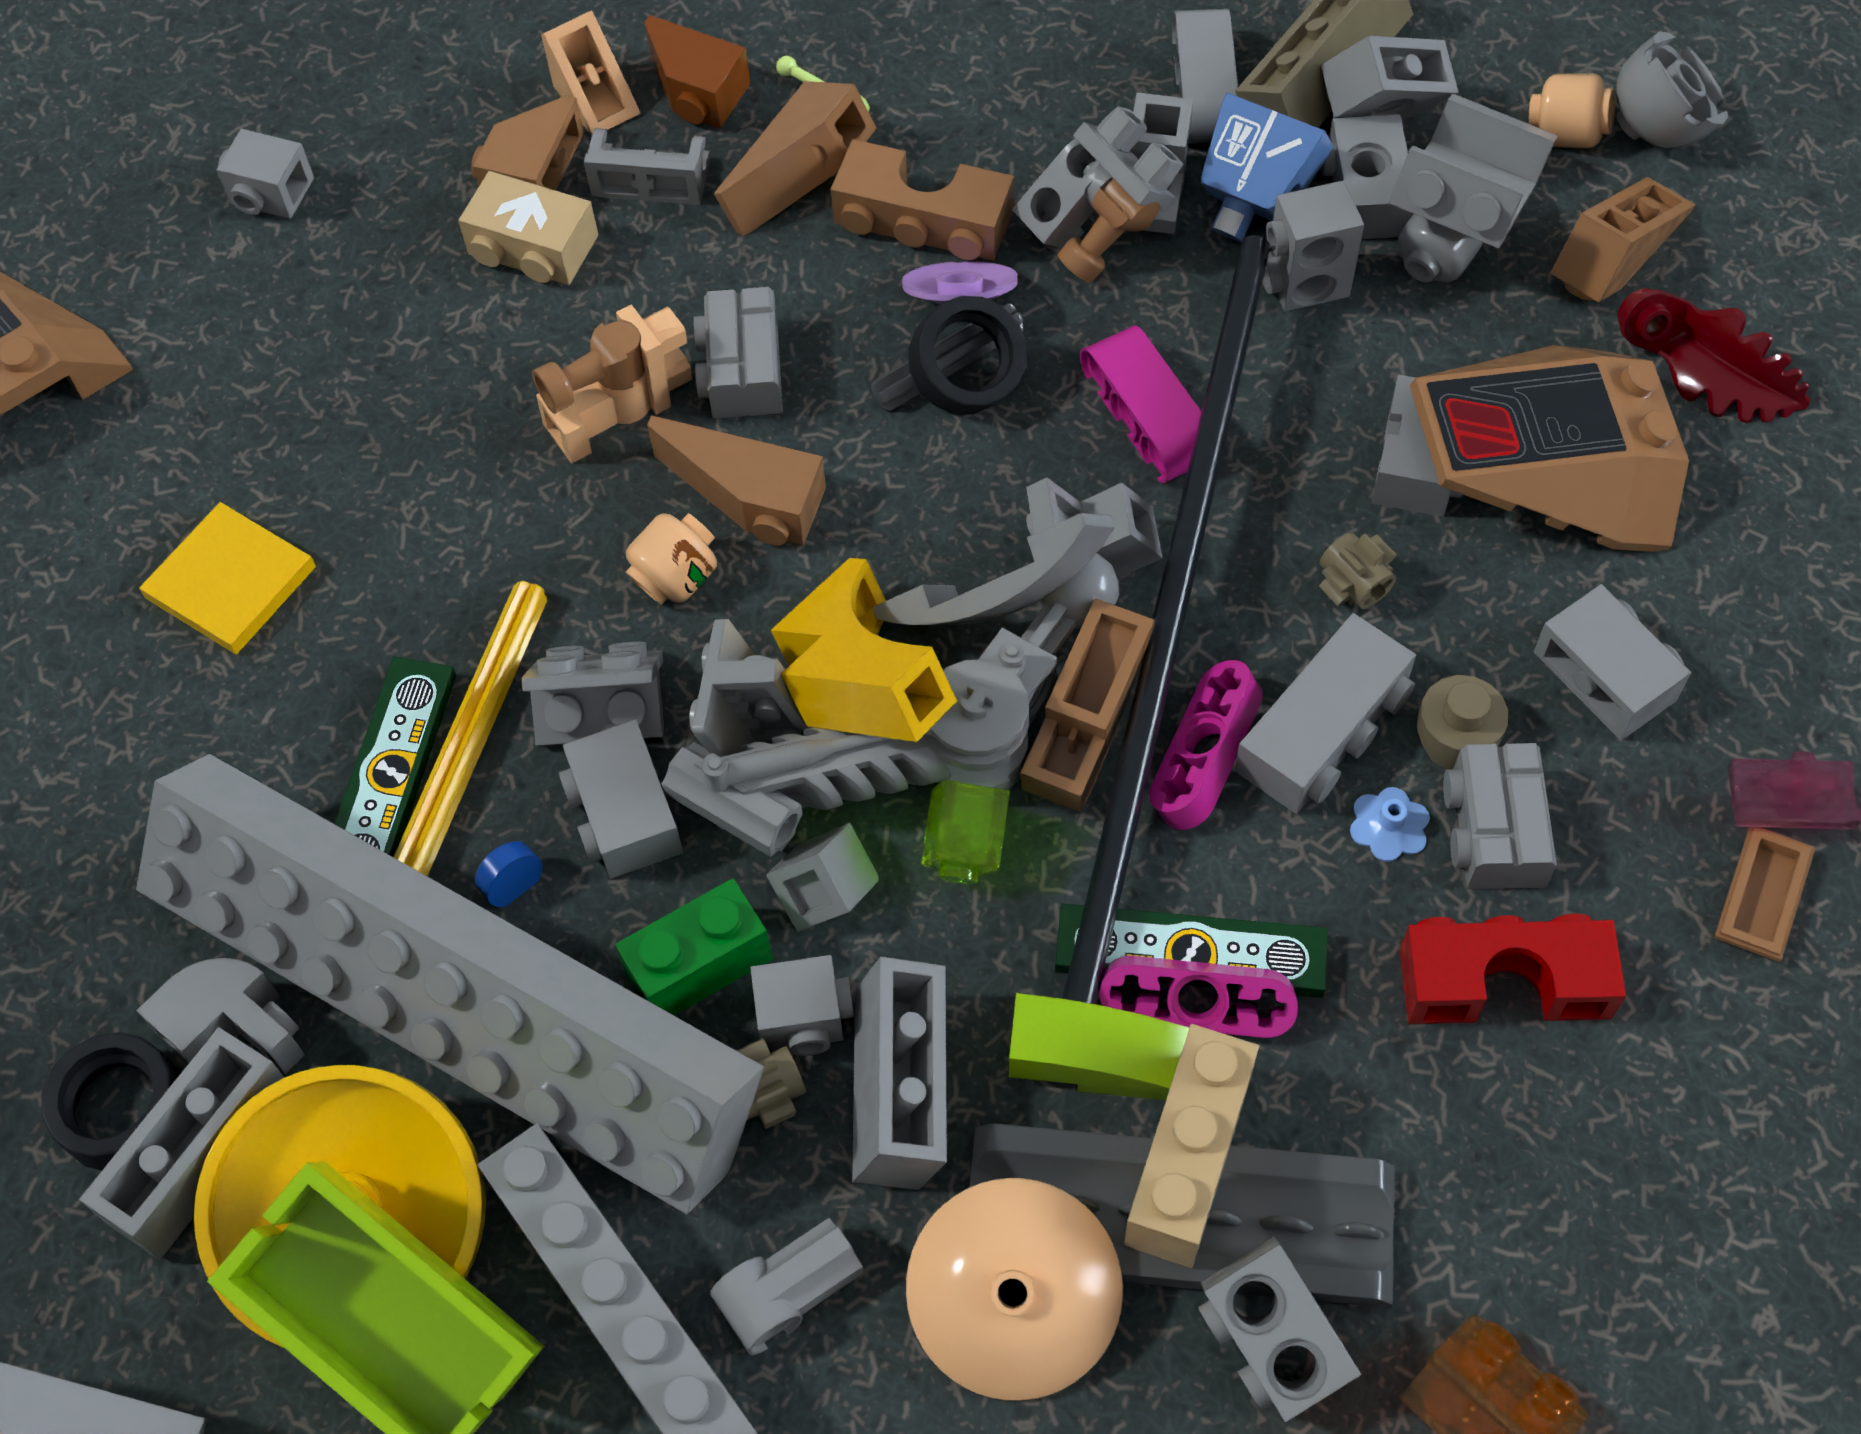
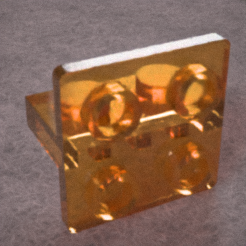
(1487, 1387)

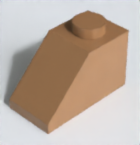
(532, 144)

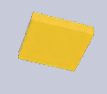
(227, 577)

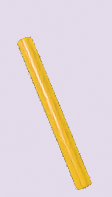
(471, 728)

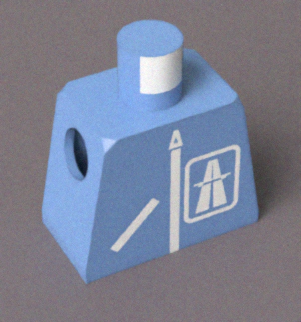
(1257, 158)

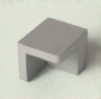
(823, 877)

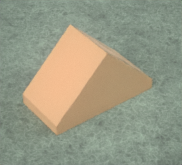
(587, 69)

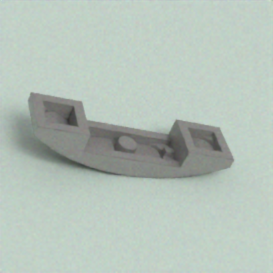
(1058, 557)

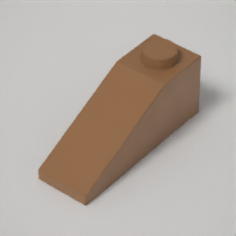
(1618, 238)
(751, 481)

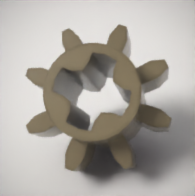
(1357, 570)
(777, 1085)

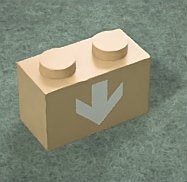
(528, 228)

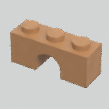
(962, 217)

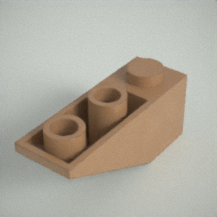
(794, 153)

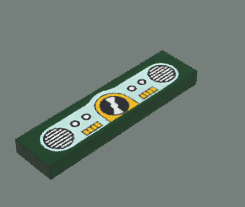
(395, 752)
(1287, 948)

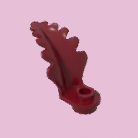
(1712, 355)

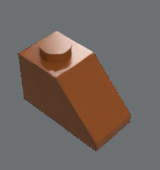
(697, 71)

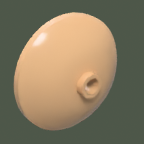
(1023, 1234)

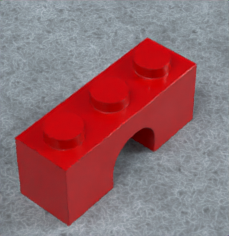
(1566, 959)

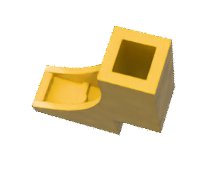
(851, 676)

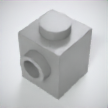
(265, 174)
(801, 1004)

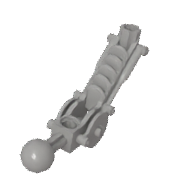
(975, 742)

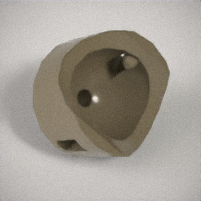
(1460, 713)

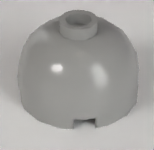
(1667, 95)

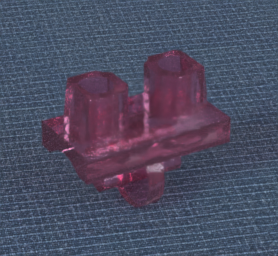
(1793, 793)

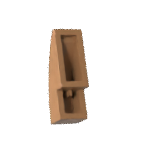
(1087, 705)

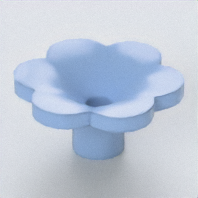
(1389, 824)

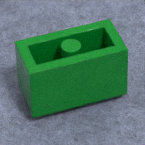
(695, 949)

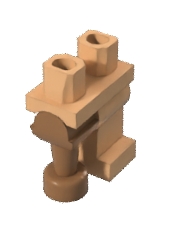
(617, 382)

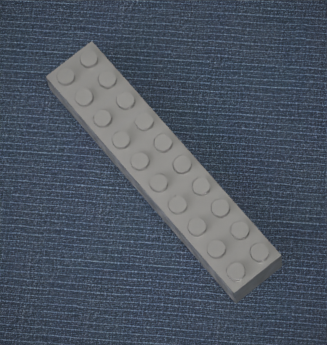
(449, 981)

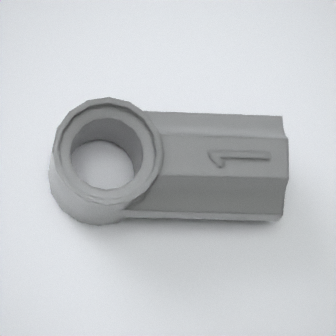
(775, 1292)

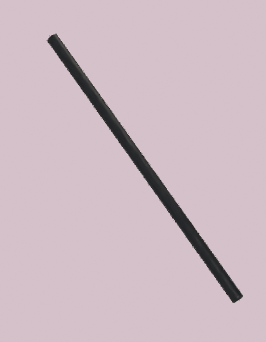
(1169, 616)

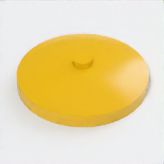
(374, 1131)

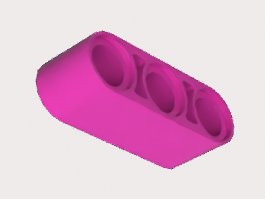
(1147, 397)

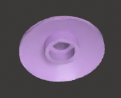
(950, 280)

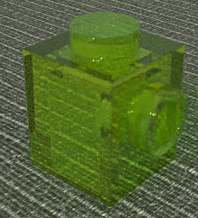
(965, 830)

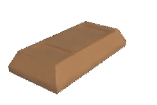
(1765, 893)

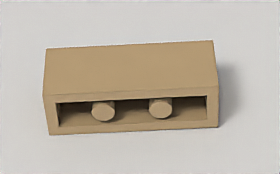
(1190, 1146)

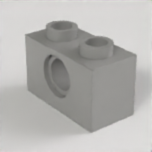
(1389, 77)
(1370, 159)

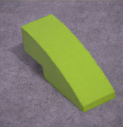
(1094, 1047)

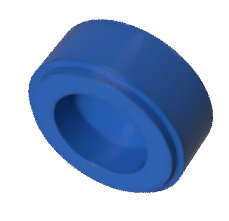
(508, 873)

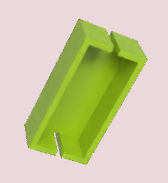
(374, 1310)

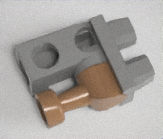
(1101, 176)

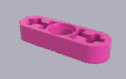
(1210, 769)
(1250, 987)

